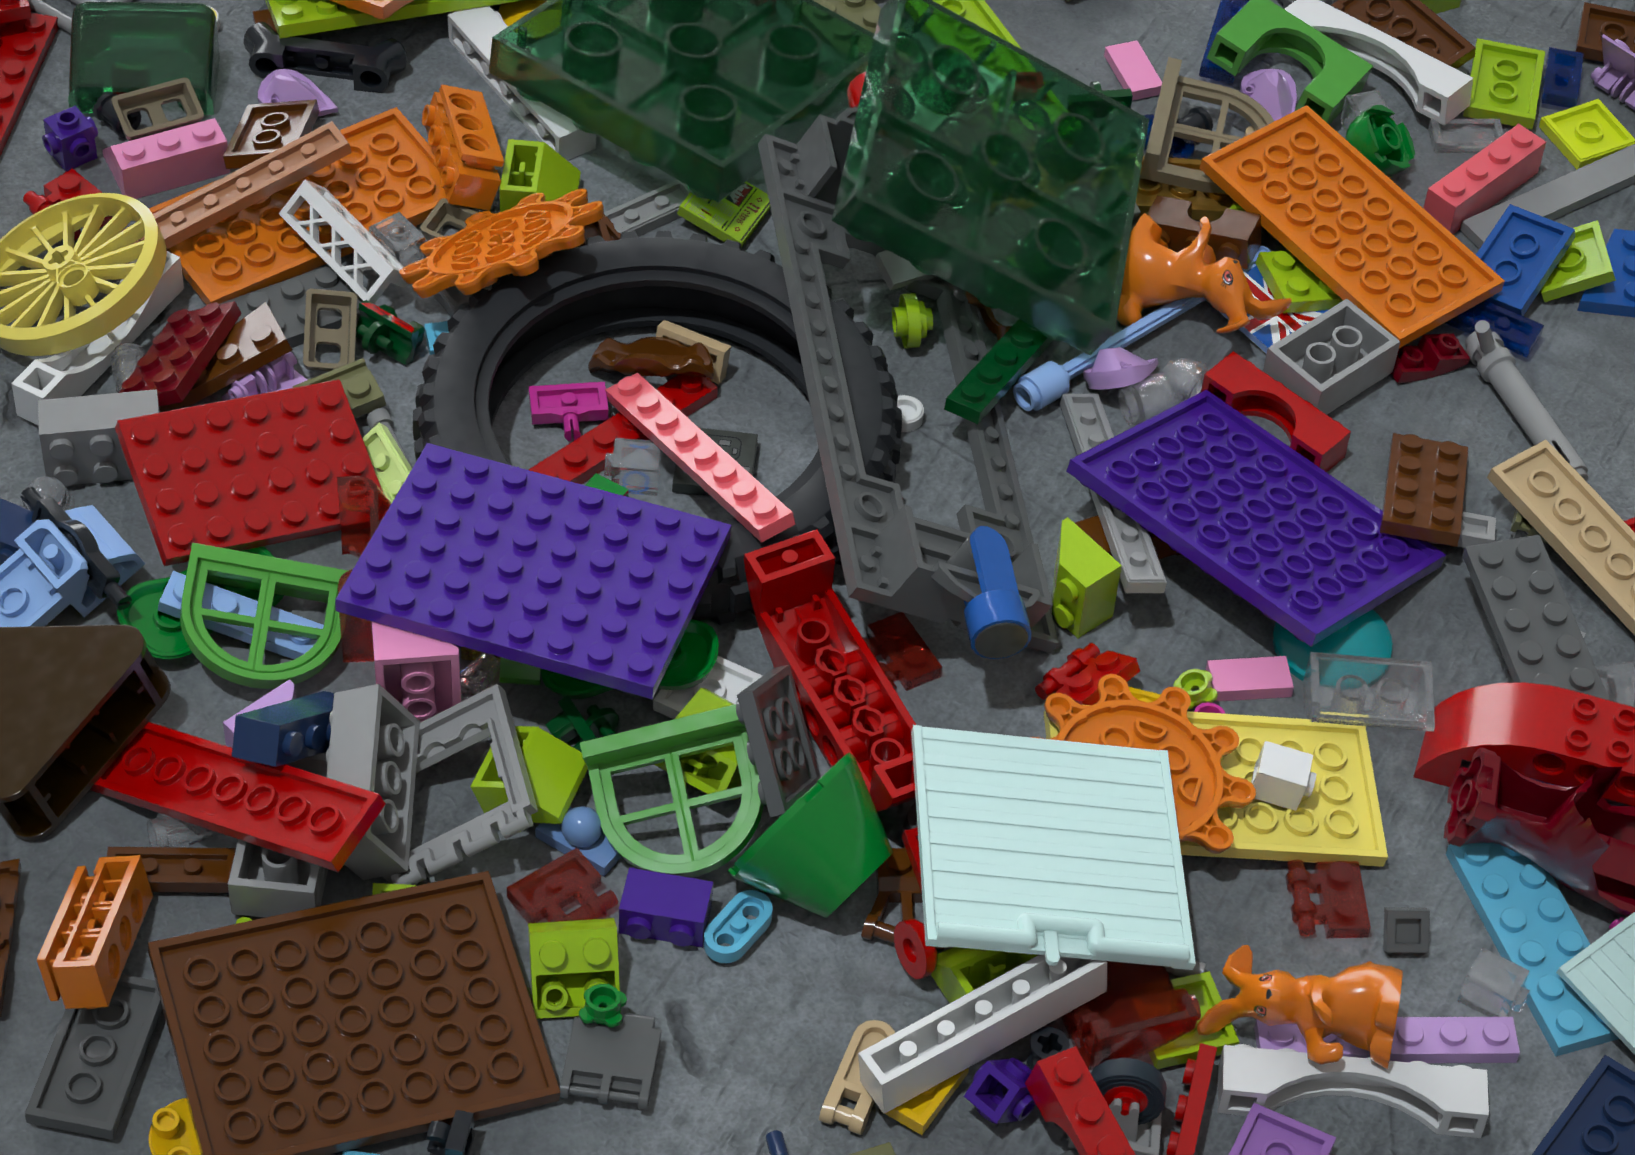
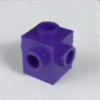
(70, 138)
(1001, 1091)

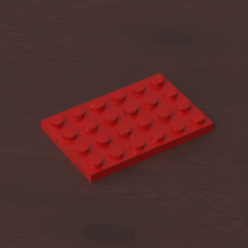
(244, 468)

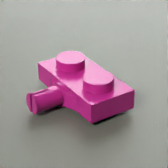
(568, 405)

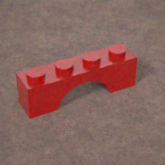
(1259, 395)
(1072, 1100)

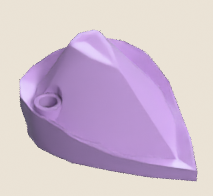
(290, 85)
(1272, 90)
(1118, 369)

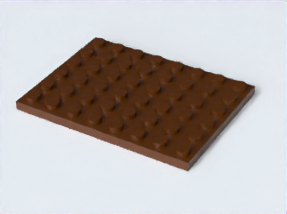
(352, 1021)

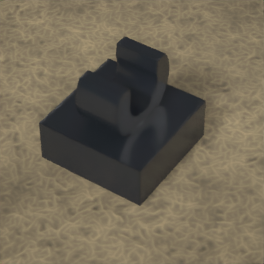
(452, 1139)

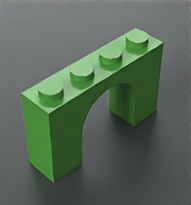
(1271, 29)

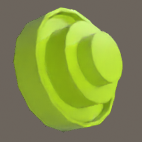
(911, 320)

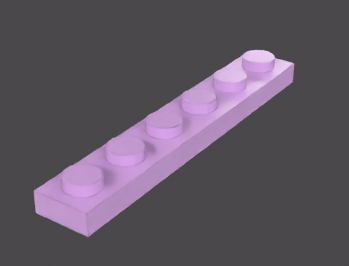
(1419, 1040)

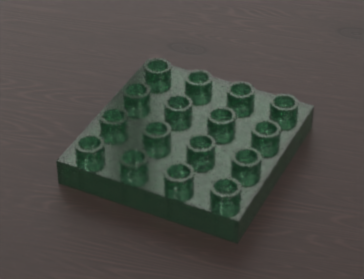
(686, 78)
(993, 172)

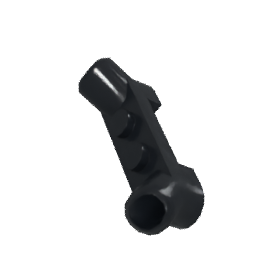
(365, 65)

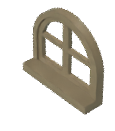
(1166, 126)

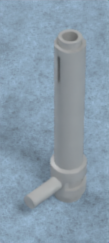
(1498, 367)

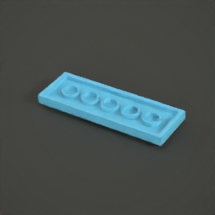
(1534, 930)

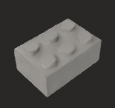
(1333, 357)
(81, 435)

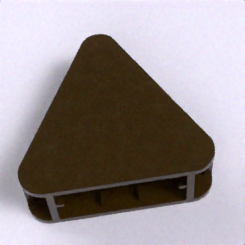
(67, 715)

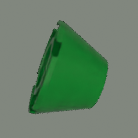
(820, 844)

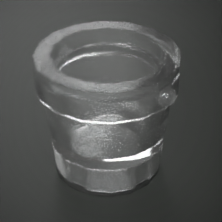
(1146, 399)

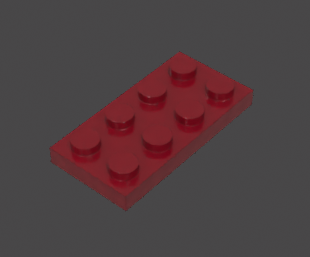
(182, 351)

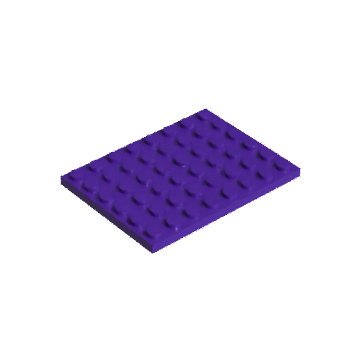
(1255, 516)
(536, 570)

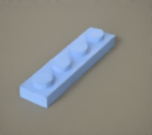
(227, 601)

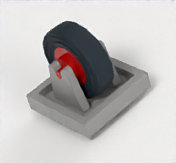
(1136, 1098)

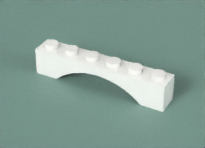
(1431, 84)
(76, 370)
(1440, 1097)

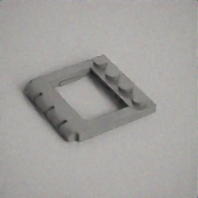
(449, 733)

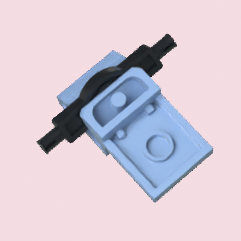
(63, 562)

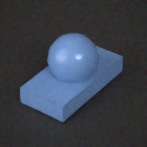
(583, 831)

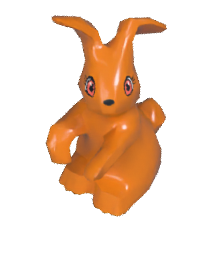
(1162, 276)
(1353, 1005)

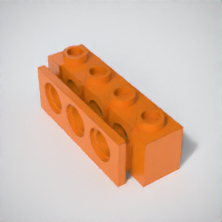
(463, 146)
(95, 932)

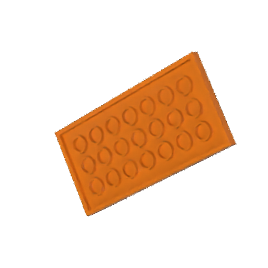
(1352, 225)
(257, 248)

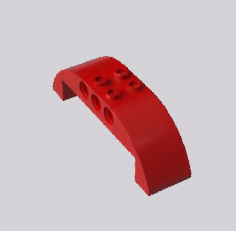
(835, 674)
(1536, 732)

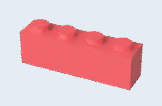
(1485, 178)

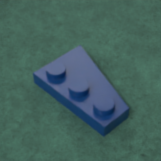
(1616, 296)

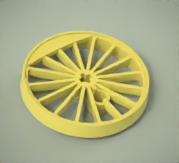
(76, 273)

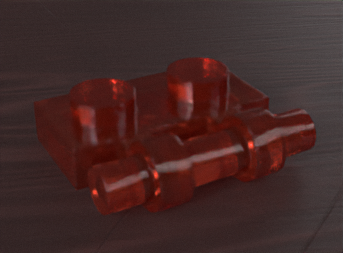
(903, 651)
(556, 886)
(1340, 895)

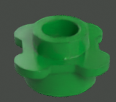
(603, 996)

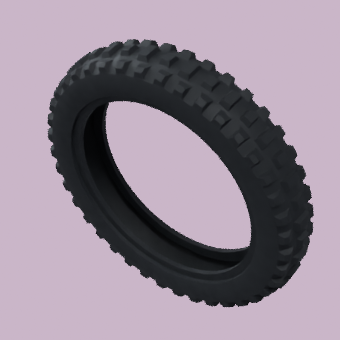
(639, 286)

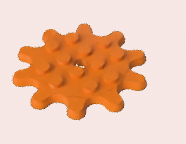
(502, 243)
(1193, 752)

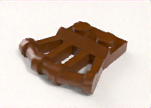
(894, 885)

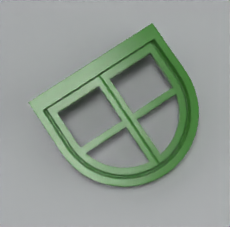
(269, 577)
(667, 744)

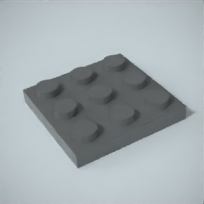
(777, 739)

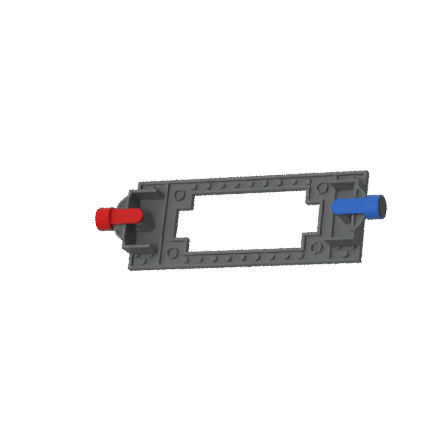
(976, 576)

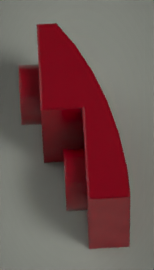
(1430, 358)

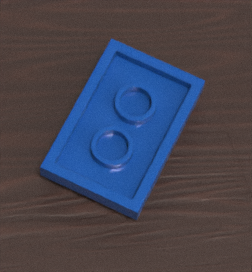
(1524, 254)

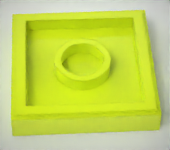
(1586, 133)

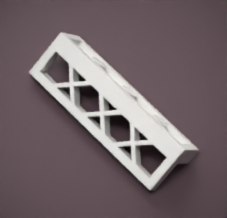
(354, 236)

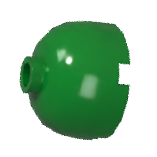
(1382, 140)

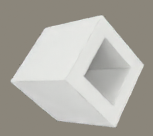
(1283, 775)

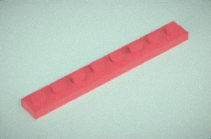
(700, 457)

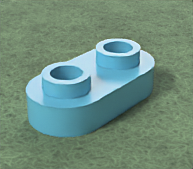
(734, 929)

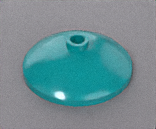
(1361, 637)

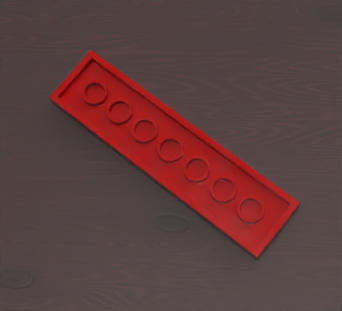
(241, 798)

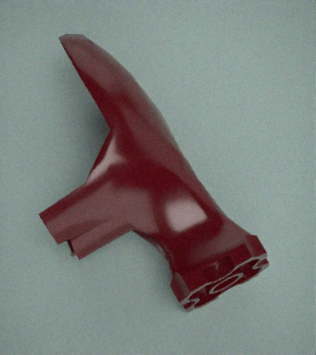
(1557, 827)

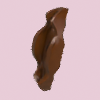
(652, 358)

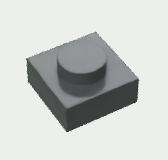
(1406, 929)

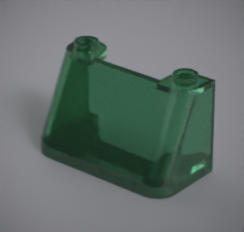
(142, 46)

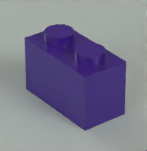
(665, 907)

